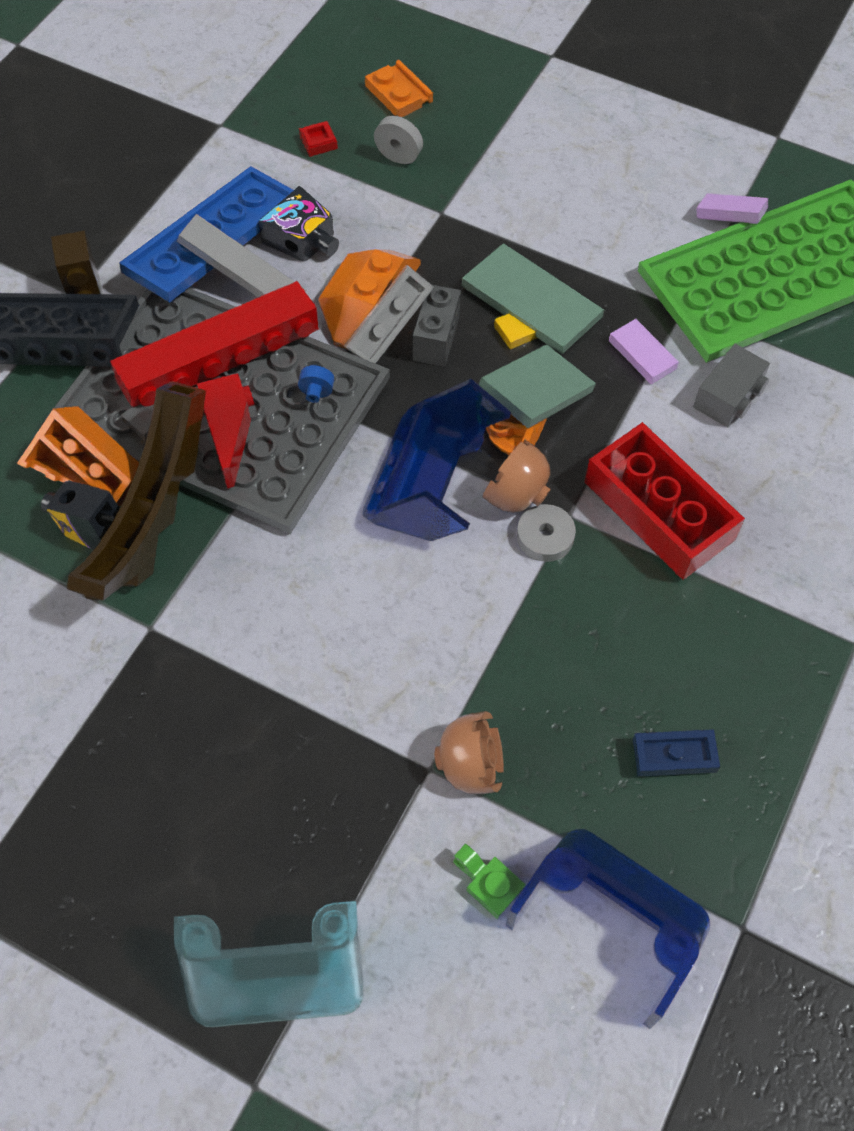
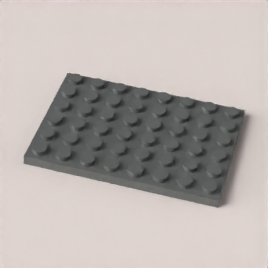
(288, 439)

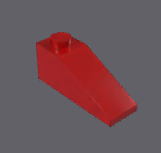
(228, 421)

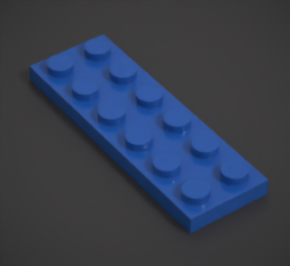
(234, 209)

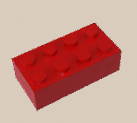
(663, 500)

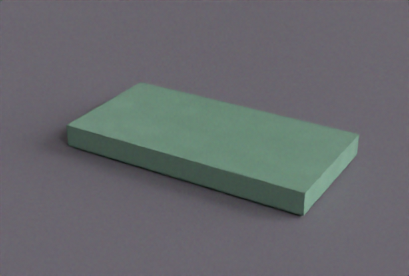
(533, 297)

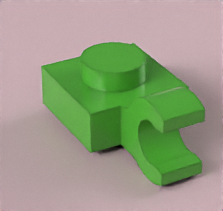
(492, 883)

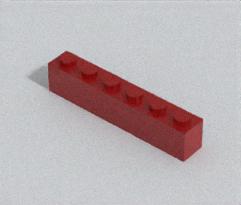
(217, 344)

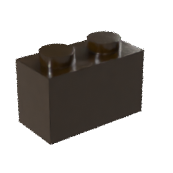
(76, 264)

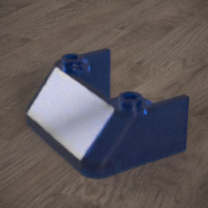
(423, 459)
(677, 919)

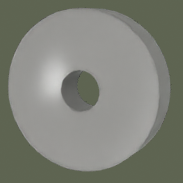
(398, 139)
(545, 547)

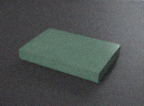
(537, 385)

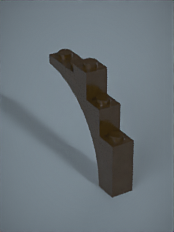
(169, 456)

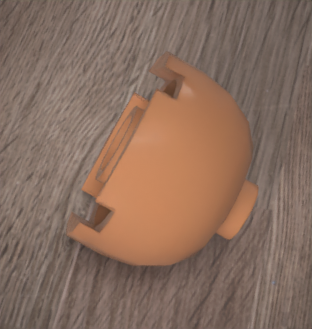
(520, 480)
(471, 754)

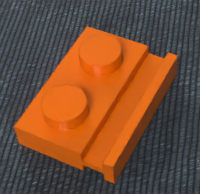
(398, 89)

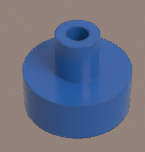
(316, 382)

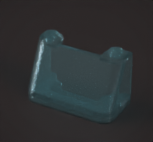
(272, 980)

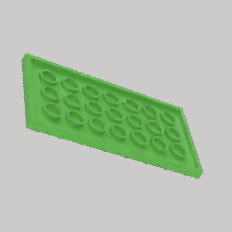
(760, 275)

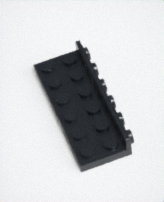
(64, 328)

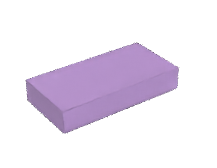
(732, 208)
(643, 351)

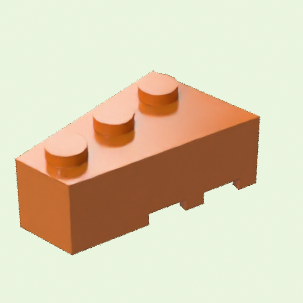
(80, 451)

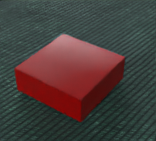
(318, 138)

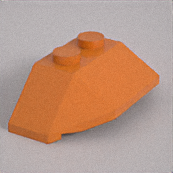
(358, 288)

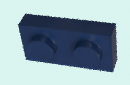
(676, 752)

